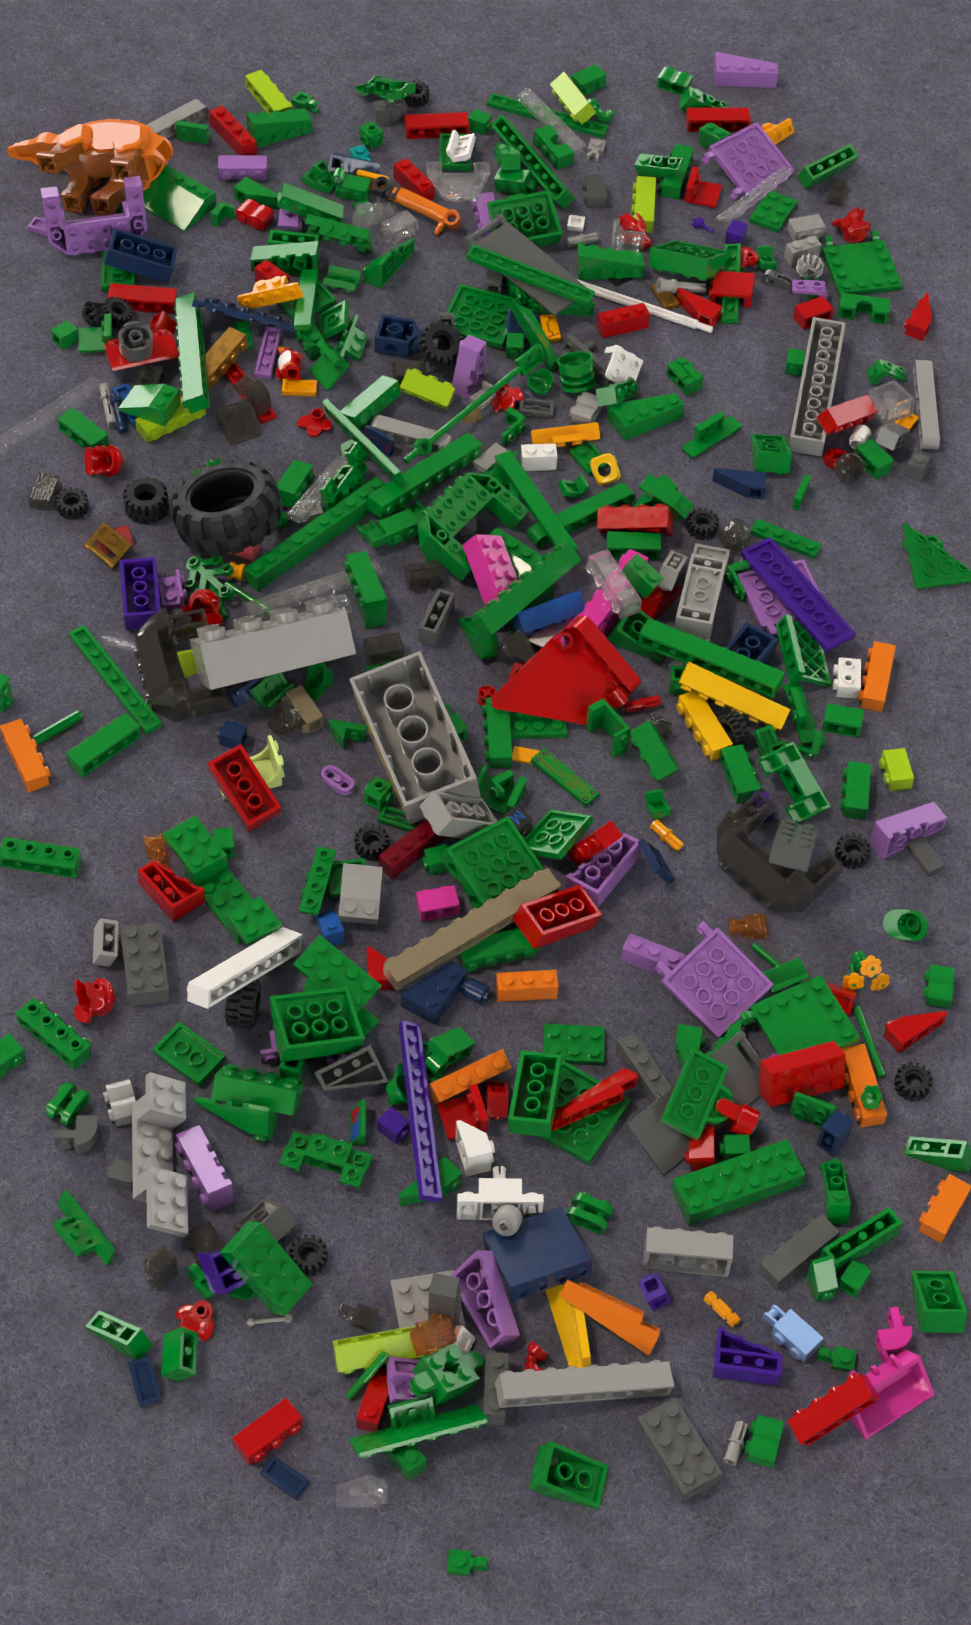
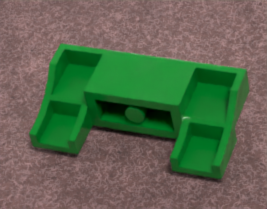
(387, 88)
(340, 232)
(346, 480)
(393, 528)
(798, 781)
(327, 1154)

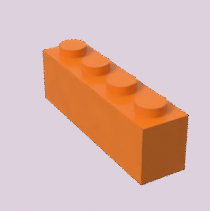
(877, 677)
(24, 755)
(468, 1075)
(857, 1076)

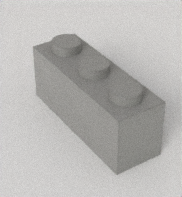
(672, 570)

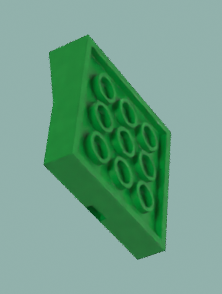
(491, 861)

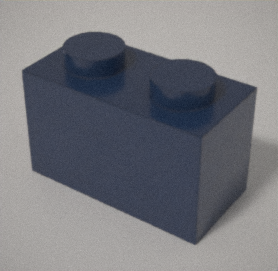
(835, 1132)

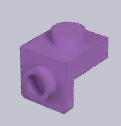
(271, 1055)

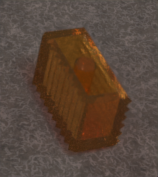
(432, 1334)

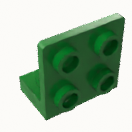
(93, 338)
(328, 366)
(811, 1109)

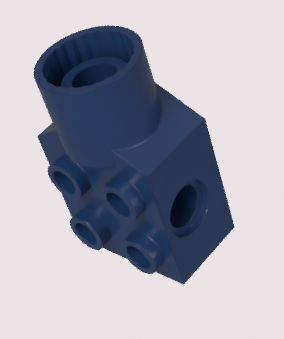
(397, 336)

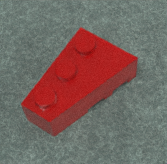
(170, 891)

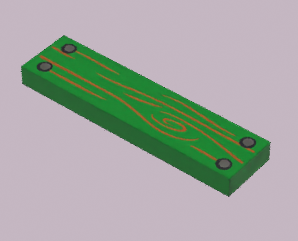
(564, 777)

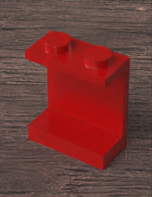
(733, 285)

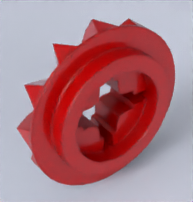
(829, 459)

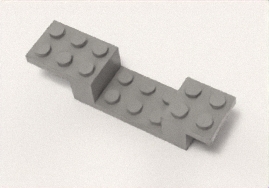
(701, 590)
(152, 1154)

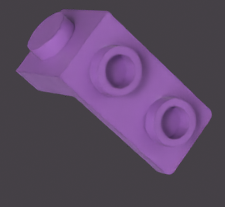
(809, 287)

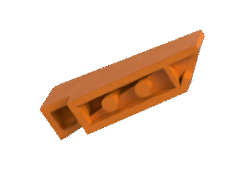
(613, 1314)

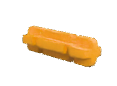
(722, 1308)

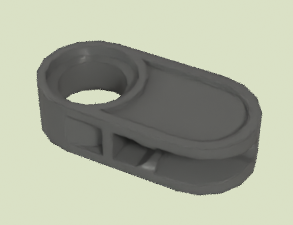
(780, 281)

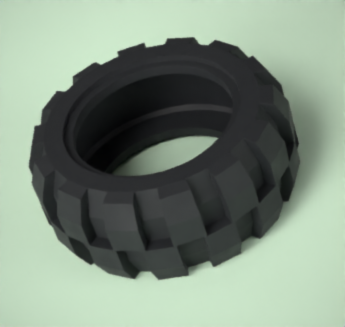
(232, 528)

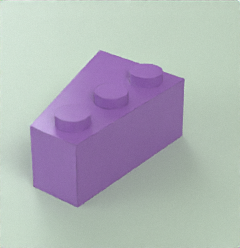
(469, 366)

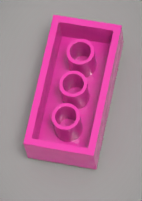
(489, 564)

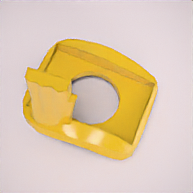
(612, 461)

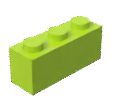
(428, 388)

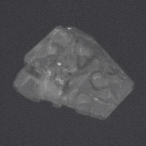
(459, 186)

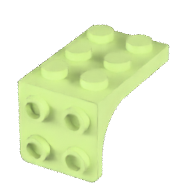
(269, 764)

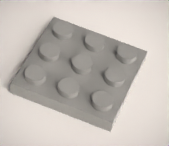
(412, 1299)

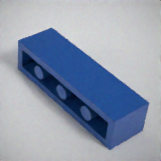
(549, 612)

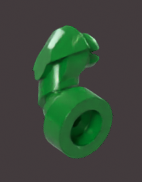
(604, 116)

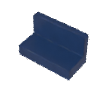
(240, 692)

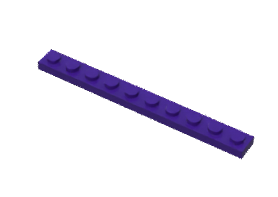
(420, 1112)

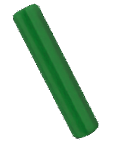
(58, 727)

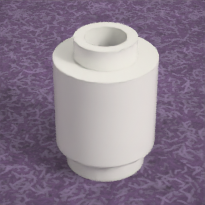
(859, 436)

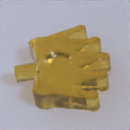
(472, 417)

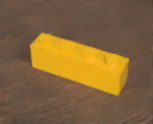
(703, 724)

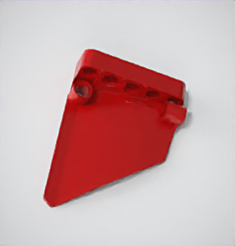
(569, 677)

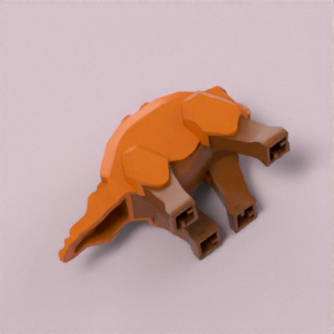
(98, 151)

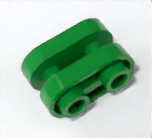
(65, 1094)
(589, 1212)

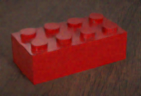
(244, 788)
(557, 916)
(802, 1071)

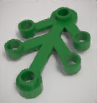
(196, 565)

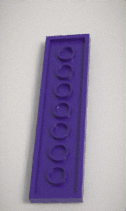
(798, 594)

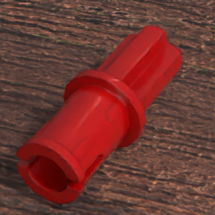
(642, 704)

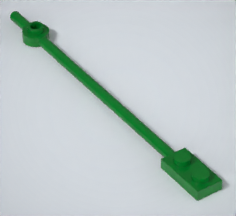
(524, 365)

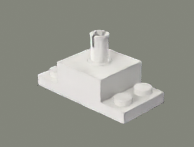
(495, 1193)

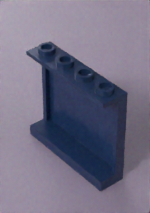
(540, 1254)

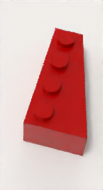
(636, 519)

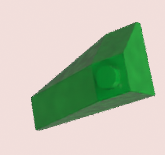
(384, 266)
(249, 1118)

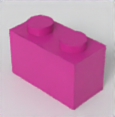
(437, 903)

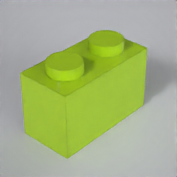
(896, 769)

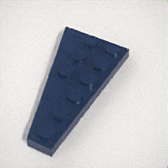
(243, 312)

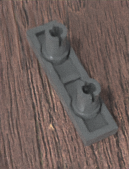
(572, 344)

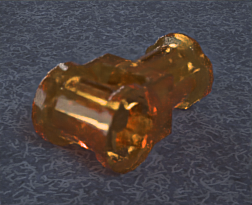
(155, 848)
(749, 926)

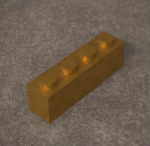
(224, 354)

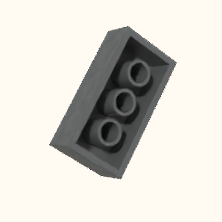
(793, 845)
(144, 964)
(678, 1450)

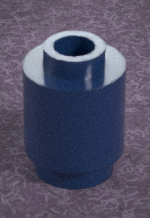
(475, 990)

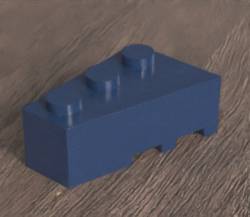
(435, 992)

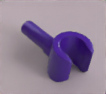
(699, 222)

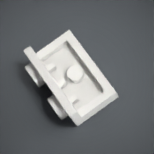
(460, 147)

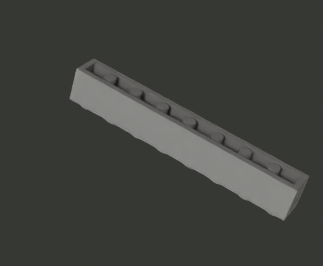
(583, 1384)

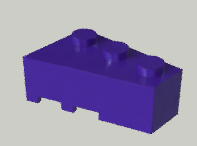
(219, 1273)
(744, 1360)

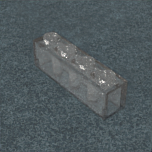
(613, 584)

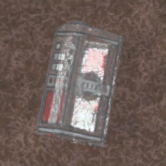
(118, 642)

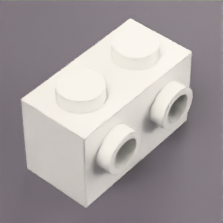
(538, 457)
(847, 678)

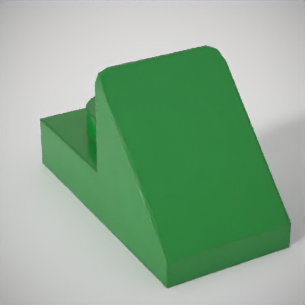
(346, 730)

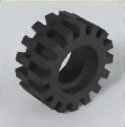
(421, 97)
(119, 306)
(75, 510)
(702, 516)
(735, 727)
(368, 833)
(855, 842)
(917, 1072)
(309, 1243)

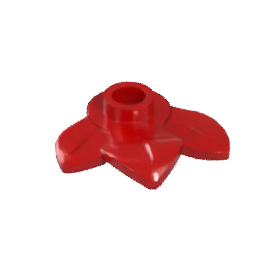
(748, 257)
(507, 399)
(315, 422)
(193, 1321)

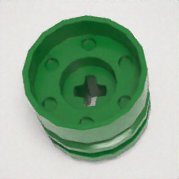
(576, 372)

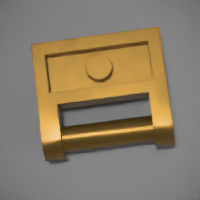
(112, 541)

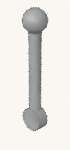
(287, 1319)

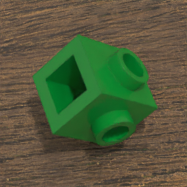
(371, 135)
(378, 793)

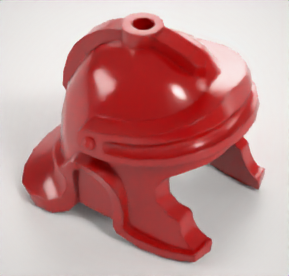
(852, 226)
(103, 460)
(209, 601)
(93, 999)

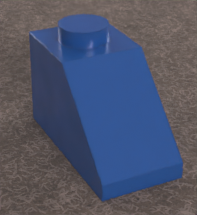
(330, 927)

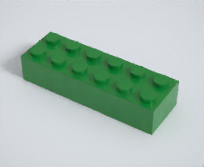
(737, 1182)

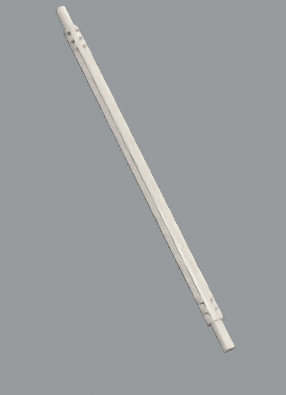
(654, 310)

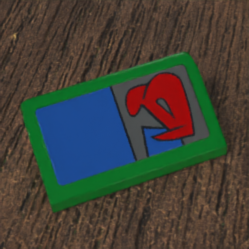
(358, 1124)

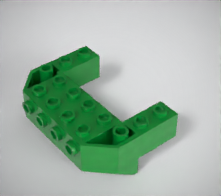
(455, 509)

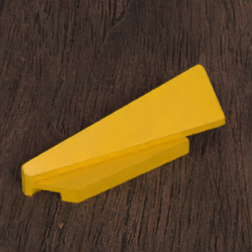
(571, 1328)

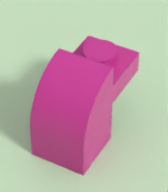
(896, 1337)

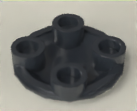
(91, 313)

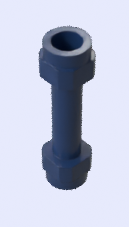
(121, 425)

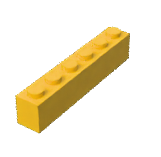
(733, 696)

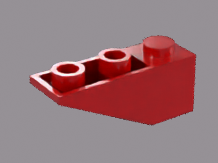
(698, 307)
(920, 320)
(659, 601)

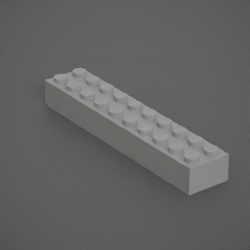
(816, 385)

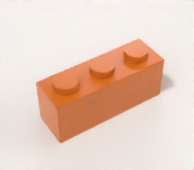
(526, 985)
(944, 1207)

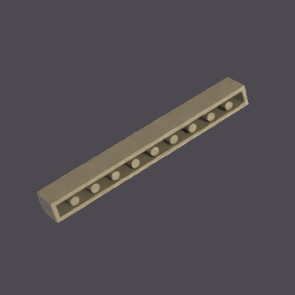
(467, 930)

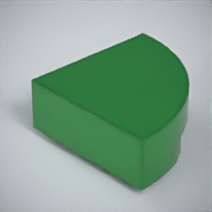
(242, 1292)

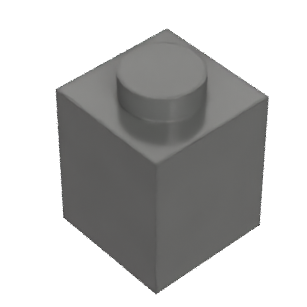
(120, 1174)

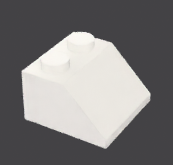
(474, 1148)

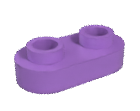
(338, 781)

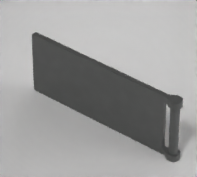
(514, 245)
(666, 1144)

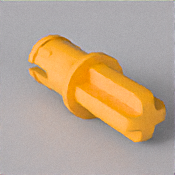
(666, 835)

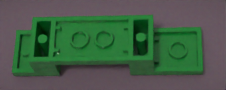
(207, 867)

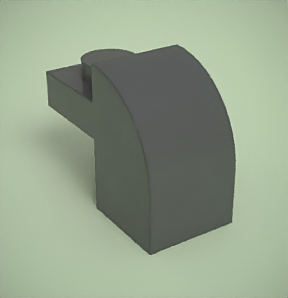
(495, 281)
(82, 1138)

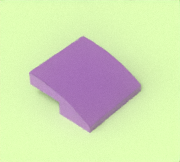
(398, 1379)

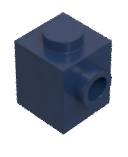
(232, 734)

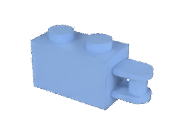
(793, 1333)

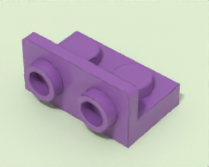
(171, 591)

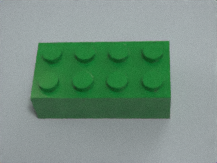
(257, 1088)
(535, 1094)
(266, 1268)

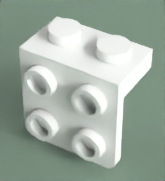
(622, 364)

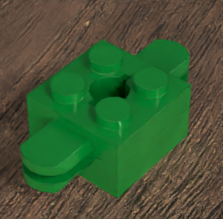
(446, 1374)

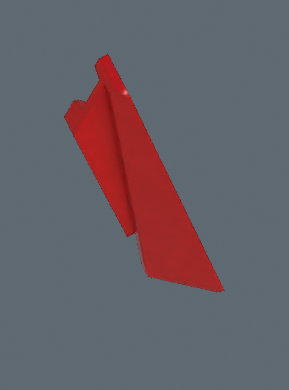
(597, 1098)

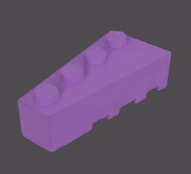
(744, 72)

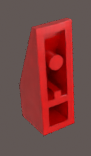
(912, 1028)
(374, 1403)

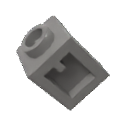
(485, 386)

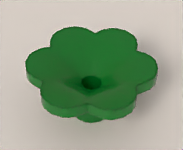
(871, 1097)

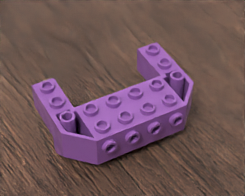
(95, 232)

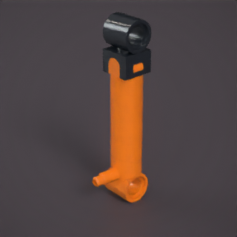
(397, 194)

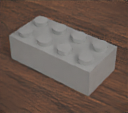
(456, 814)
(688, 1251)

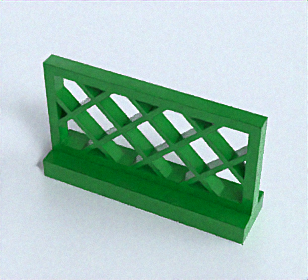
(793, 653)

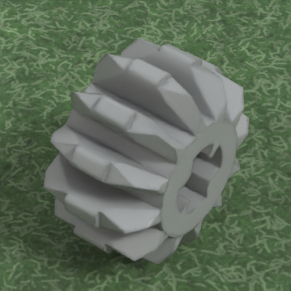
(809, 266)

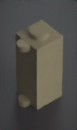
(309, 713)

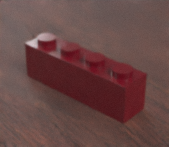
(408, 849)

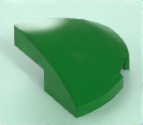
(319, 177)

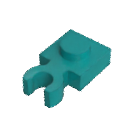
(360, 152)

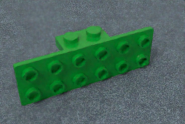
(415, 1422)

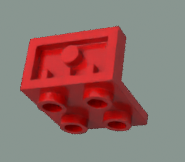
(701, 192)
(467, 1109)

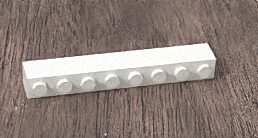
(244, 967)

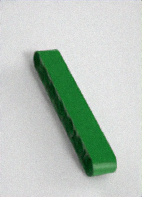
(584, 512)

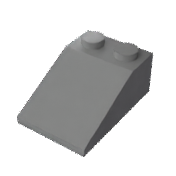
(360, 894)

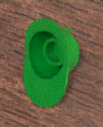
(318, 680)
(905, 924)
(397, 1088)

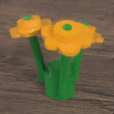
(867, 966)

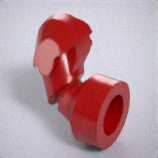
(535, 1355)

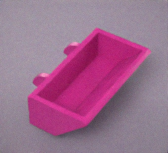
(901, 1388)

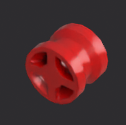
(485, 692)

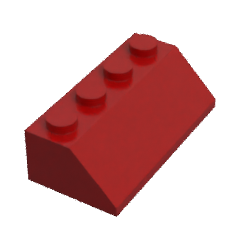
(163, 349)

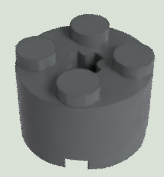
(135, 341)

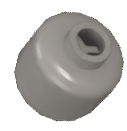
(507, 1220)

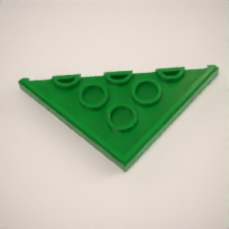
(931, 564)

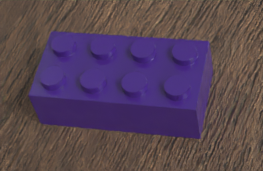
(139, 591)

